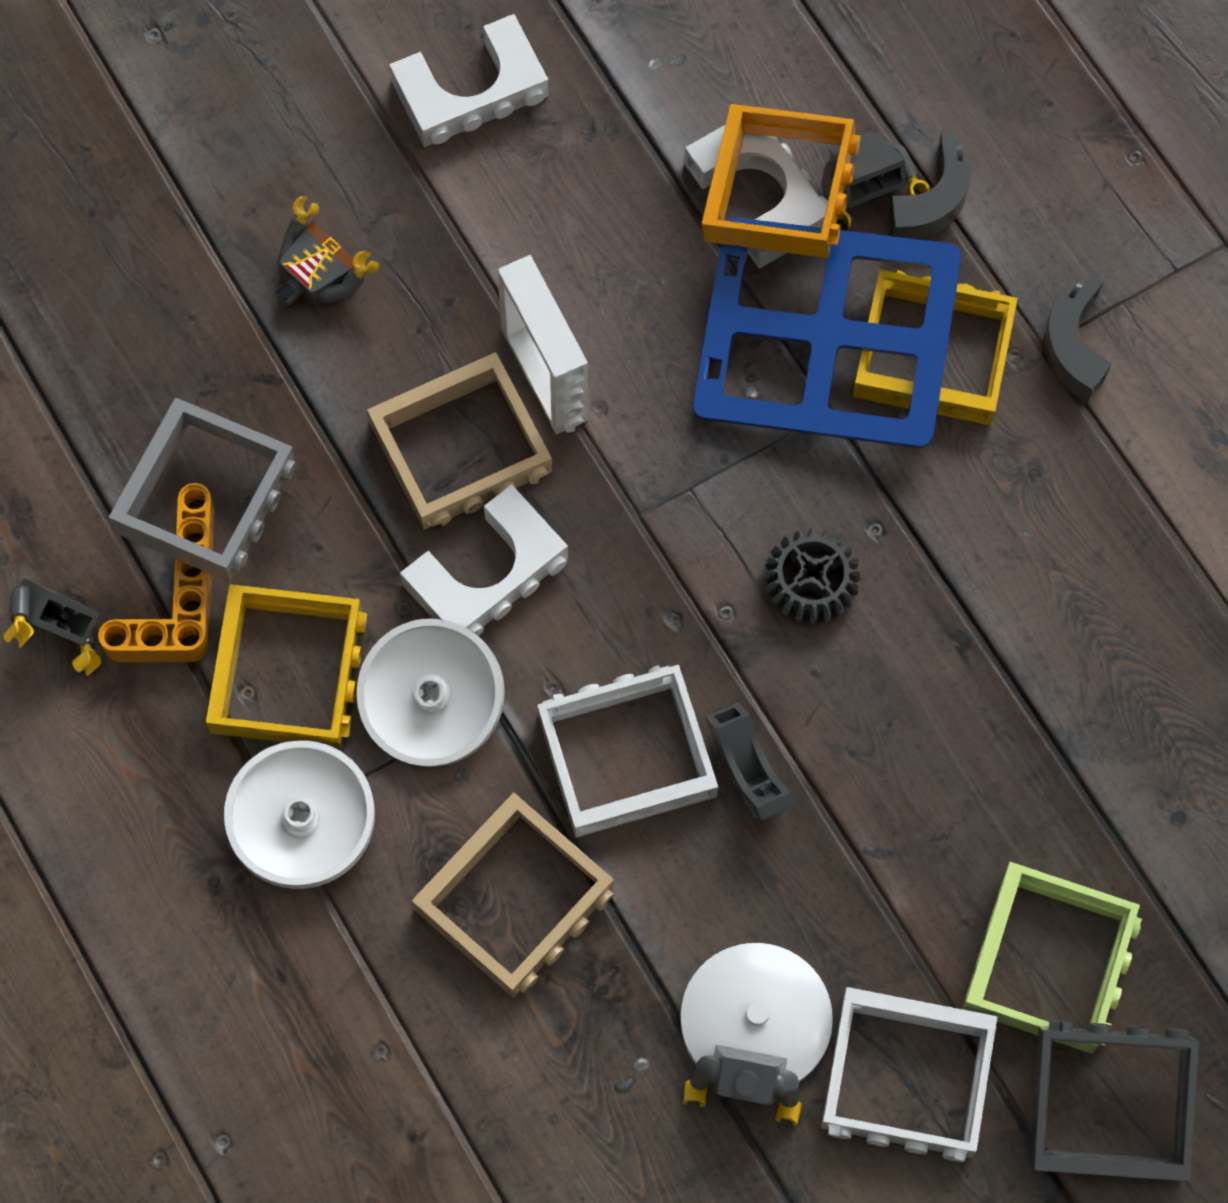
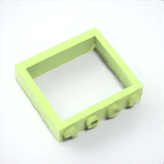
(1070, 893)

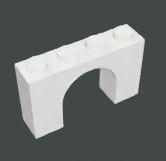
(441, 115)
(761, 152)
(536, 552)

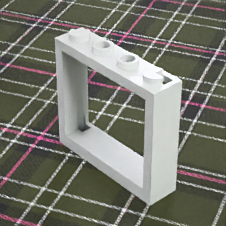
(543, 345)
(643, 805)
(925, 1015)

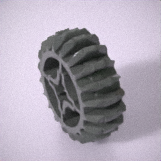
(832, 558)

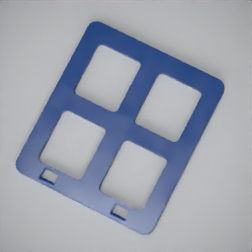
(829, 332)

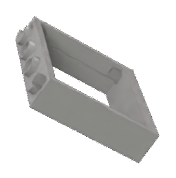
(251, 526)

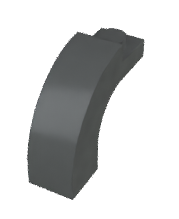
(934, 210)
(1068, 356)
(747, 764)

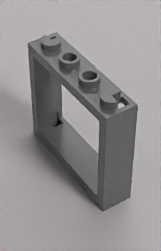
(1108, 1164)

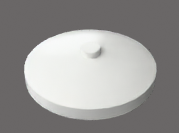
(430, 692)
(299, 814)
(758, 1003)

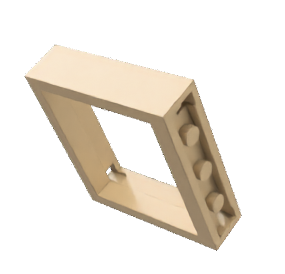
(436, 394)
(470, 854)

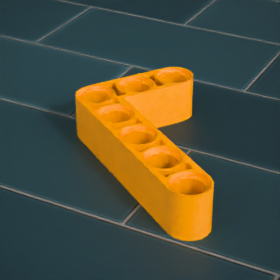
(185, 590)

